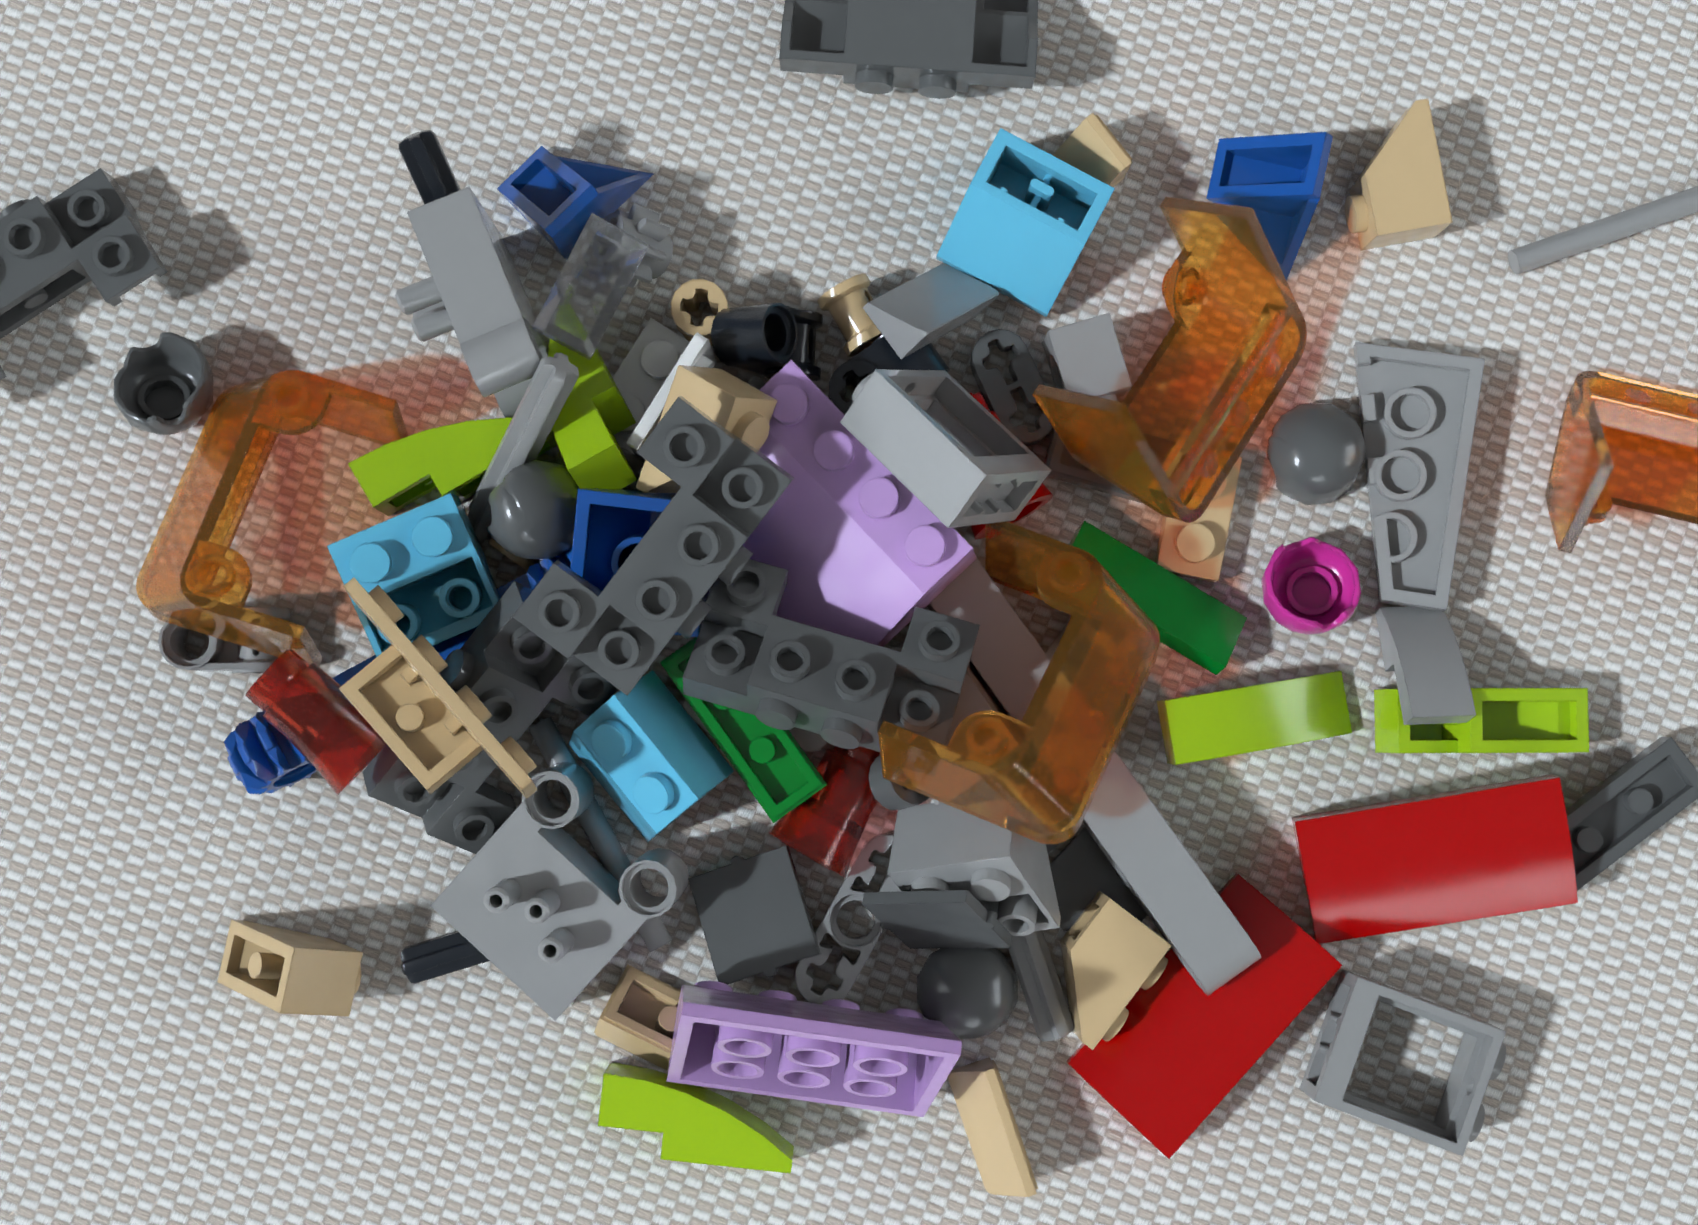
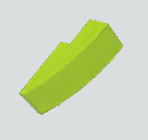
(589, 423)
(440, 458)
(1254, 717)
(1504, 723)
(693, 1120)

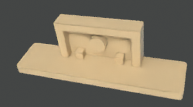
(417, 709)

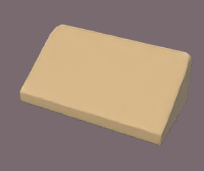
(641, 1017)
(992, 1129)

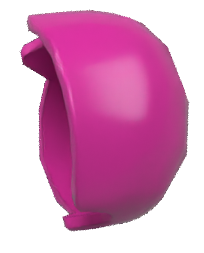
(1310, 586)

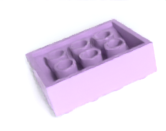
(845, 525)
(810, 1049)

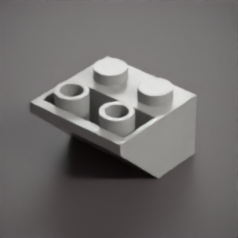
(958, 851)

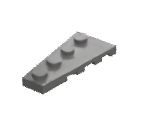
(1418, 448)

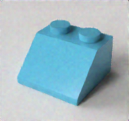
(649, 755)

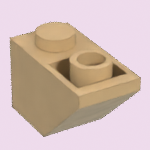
(1104, 966)

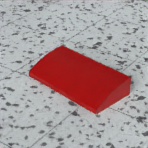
(1437, 859)
(1191, 1048)

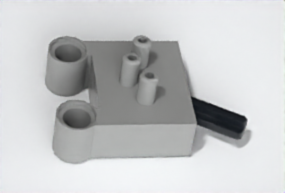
(471, 280)
(543, 902)

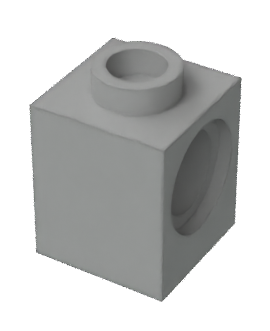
(1087, 358)

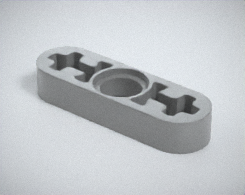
(845, 968)

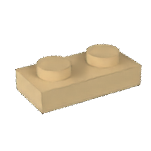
(1199, 546)

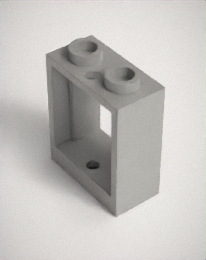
(944, 446)
(1340, 1041)

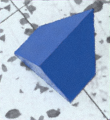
(1278, 180)
(563, 192)

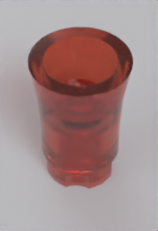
(316, 718)
(833, 818)

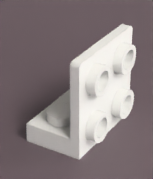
(648, 376)

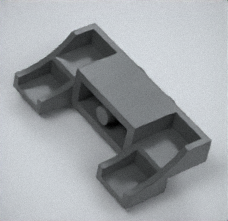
(913, 43)
(67, 243)
(689, 546)
(820, 678)
(514, 680)

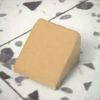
(1096, 151)

